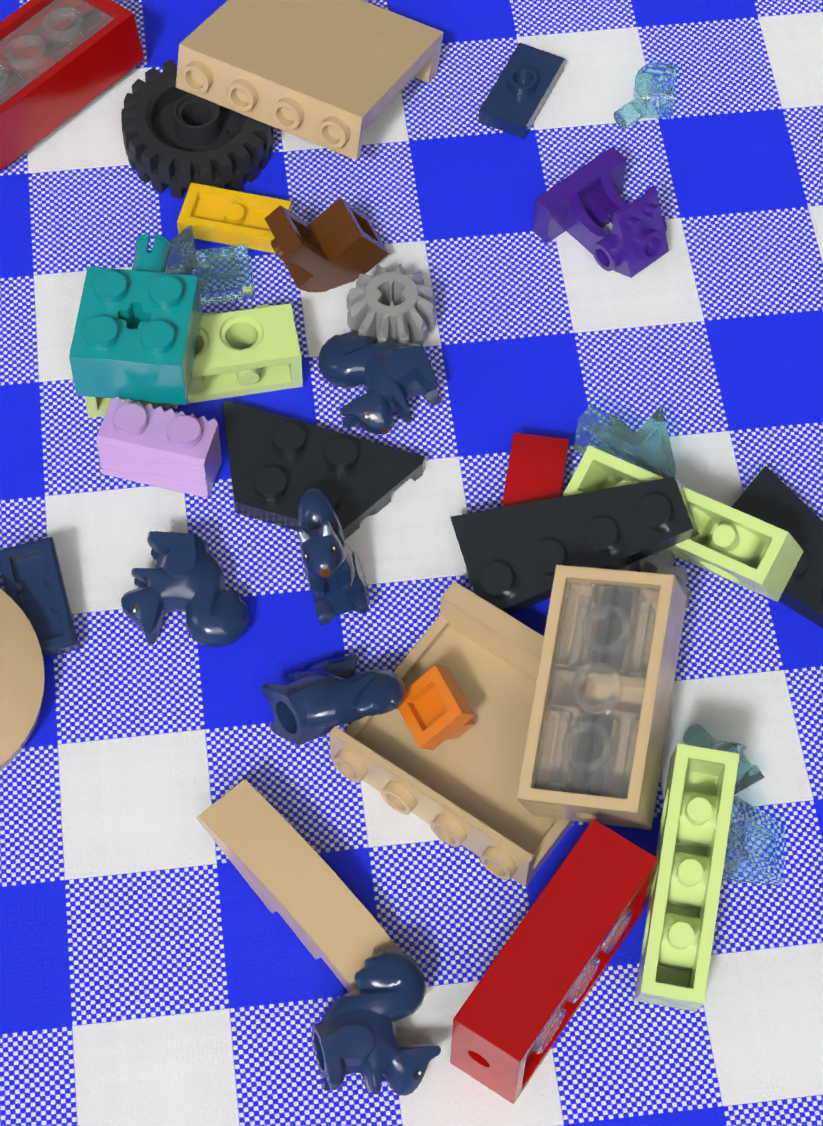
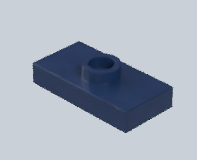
(521, 90)
(37, 586)

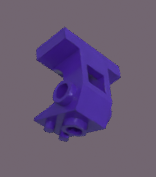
(591, 201)

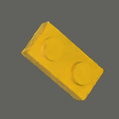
(229, 216)

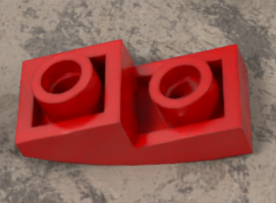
(535, 469)

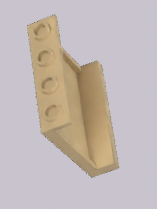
(307, 64)
(469, 781)

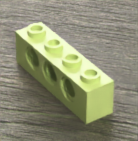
(224, 370)
(728, 539)
(687, 878)

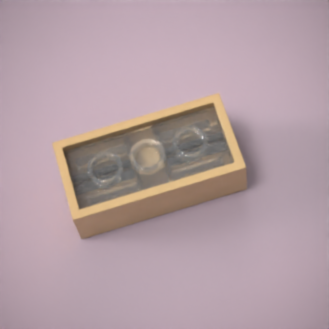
(602, 696)

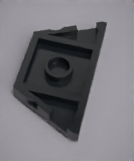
(282, 457)

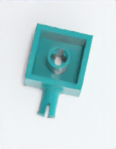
(137, 330)

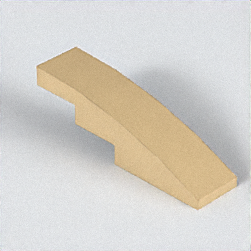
(295, 882)

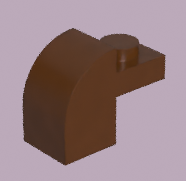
(328, 249)

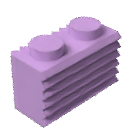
(159, 447)

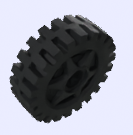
(187, 139)

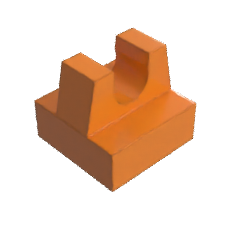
(436, 708)

